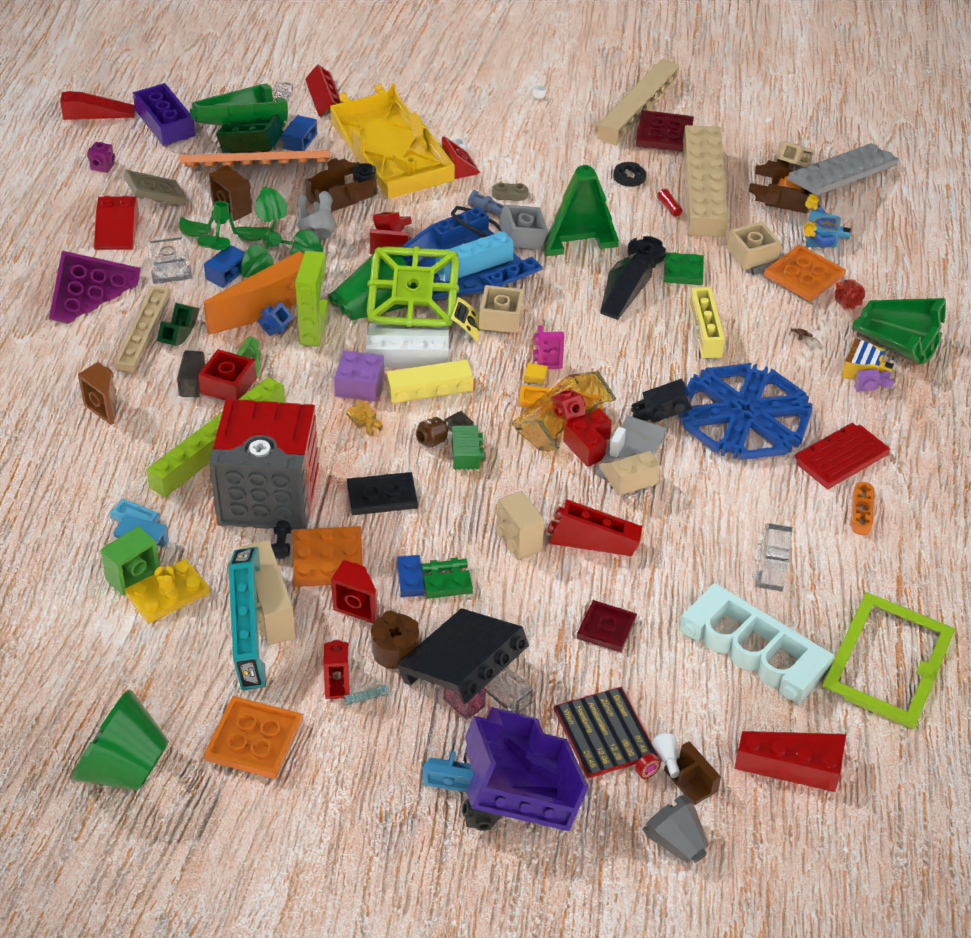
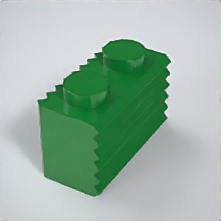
(466, 447)

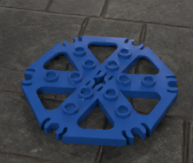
(760, 414)

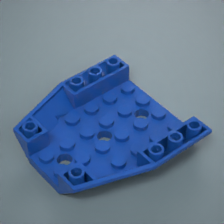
(450, 234)

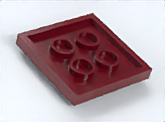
(662, 130)

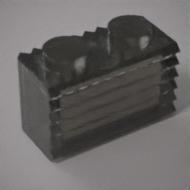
(187, 377)

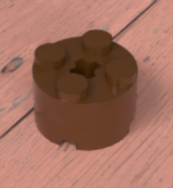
(393, 638)

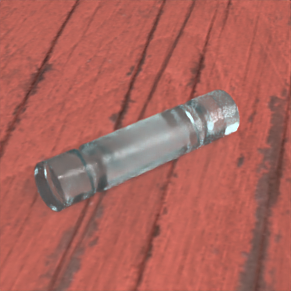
(366, 694)

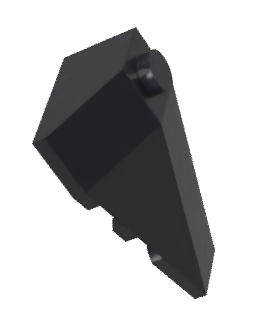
(625, 283)

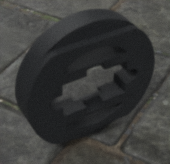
(624, 179)

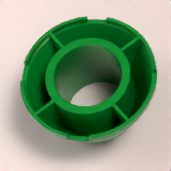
(123, 748)

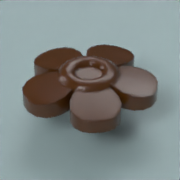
(801, 332)

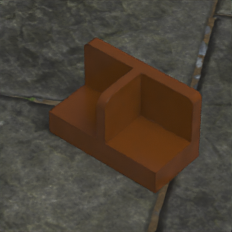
(696, 775)

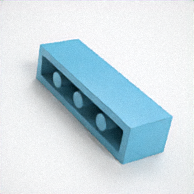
(480, 255)

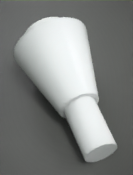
(666, 748)

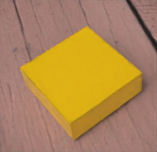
(535, 373)

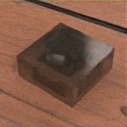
(458, 419)

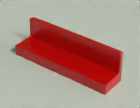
(322, 89)

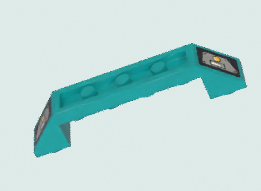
(244, 618)

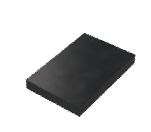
(382, 493)

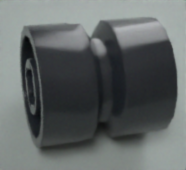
(364, 172)

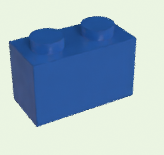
(299, 133)
(224, 266)

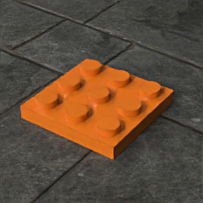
(804, 272)
(321, 551)
(253, 737)

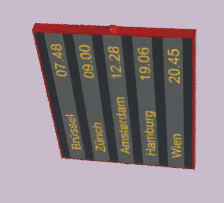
(604, 731)

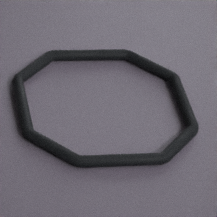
(468, 226)

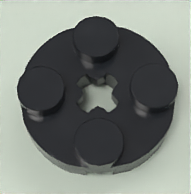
(652, 244)

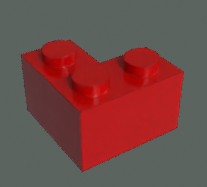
(588, 436)

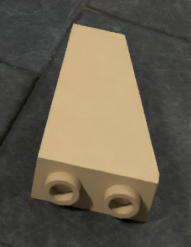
(794, 153)

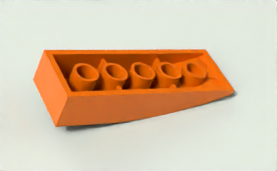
(246, 299)

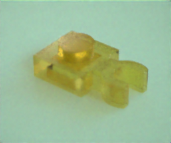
(363, 415)

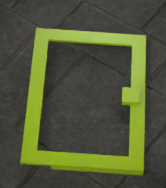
(926, 670)

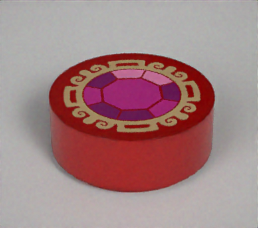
(647, 766)

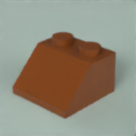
(99, 391)

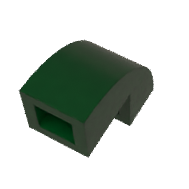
(181, 325)

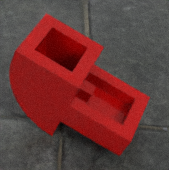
(391, 221)

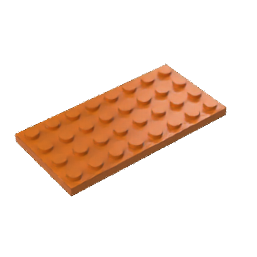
(248, 158)

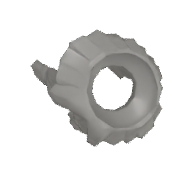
(321, 220)

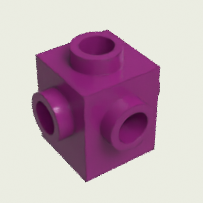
(101, 157)

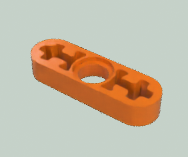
(857, 514)

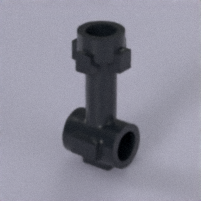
(280, 548)

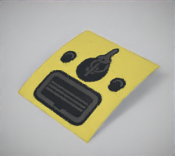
(467, 318)

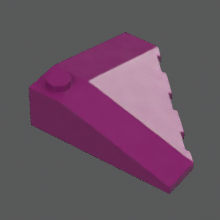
(86, 283)

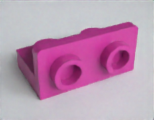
(549, 348)

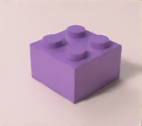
(359, 375)

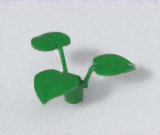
(269, 207)
(220, 214)

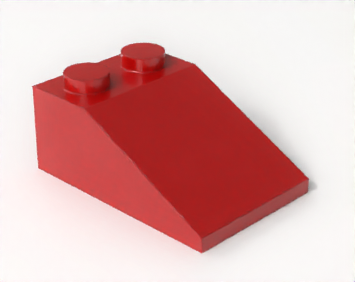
(116, 222)

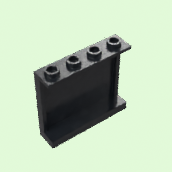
(464, 653)

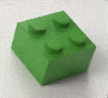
(129, 559)

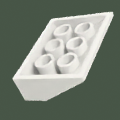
(408, 346)

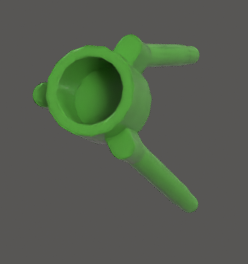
(249, 349)

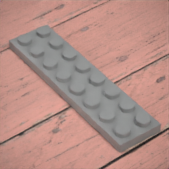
(843, 169)

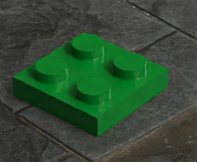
(684, 268)

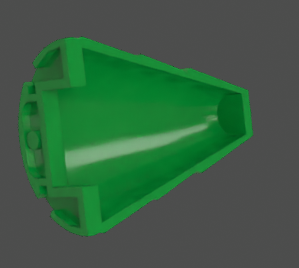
(240, 106)
(582, 214)

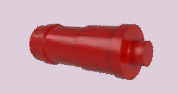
(668, 201)

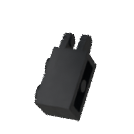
(663, 402)

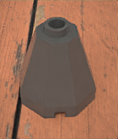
(679, 830)

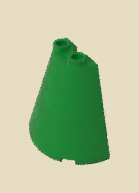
(353, 292)
(904, 325)

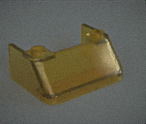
(539, 421)

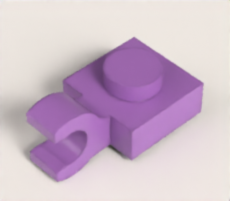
(869, 379)

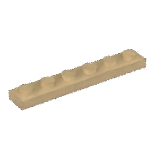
(142, 329)

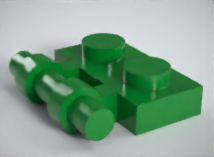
(448, 583)

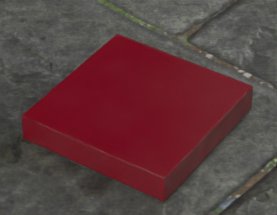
(607, 626)

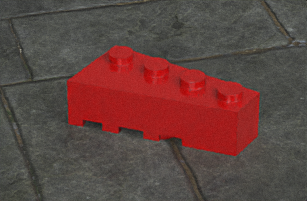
(793, 757)

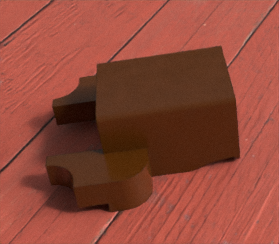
(334, 183)
(777, 195)

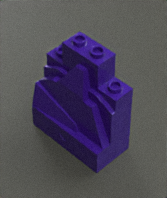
(523, 771)

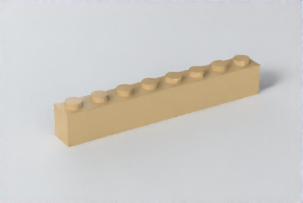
(641, 97)

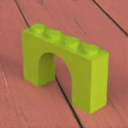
(311, 310)

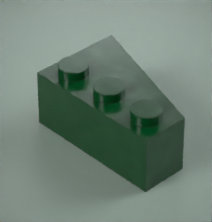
(251, 136)

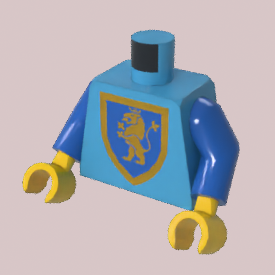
(823, 228)

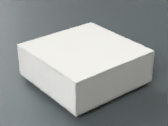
(617, 442)

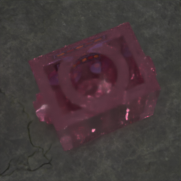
(468, 710)

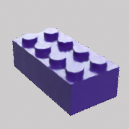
(164, 114)

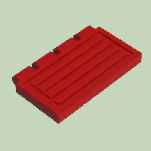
(841, 455)

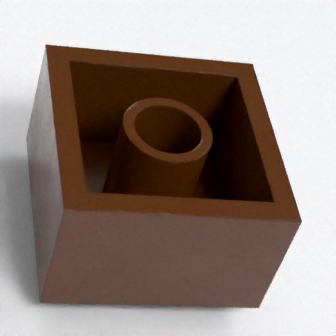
(232, 188)

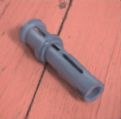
(485, 203)

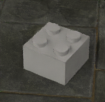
(524, 226)

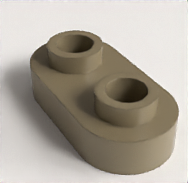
(509, 191)

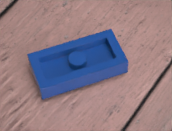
(410, 576)

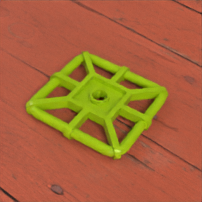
(404, 295)

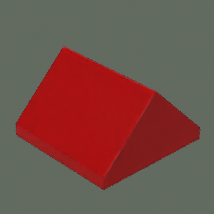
(461, 159)
(387, 238)

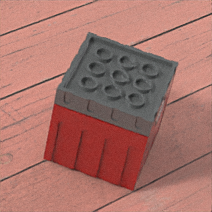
(264, 464)

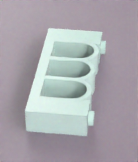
(793, 682)

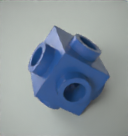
(275, 319)

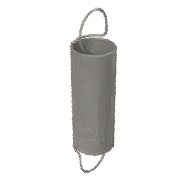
(759, 269)

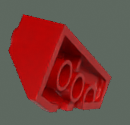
(88, 106)

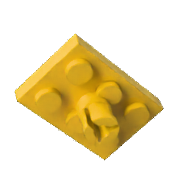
(167, 590)

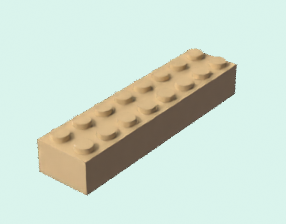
(705, 181)

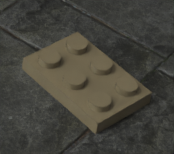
(155, 188)

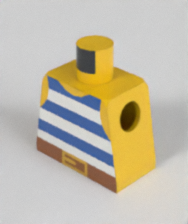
(865, 357)

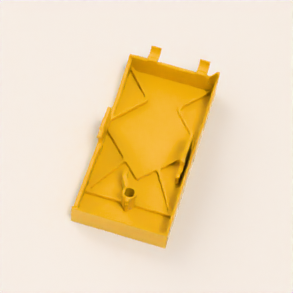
(393, 140)

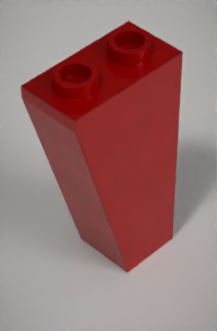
(593, 530)

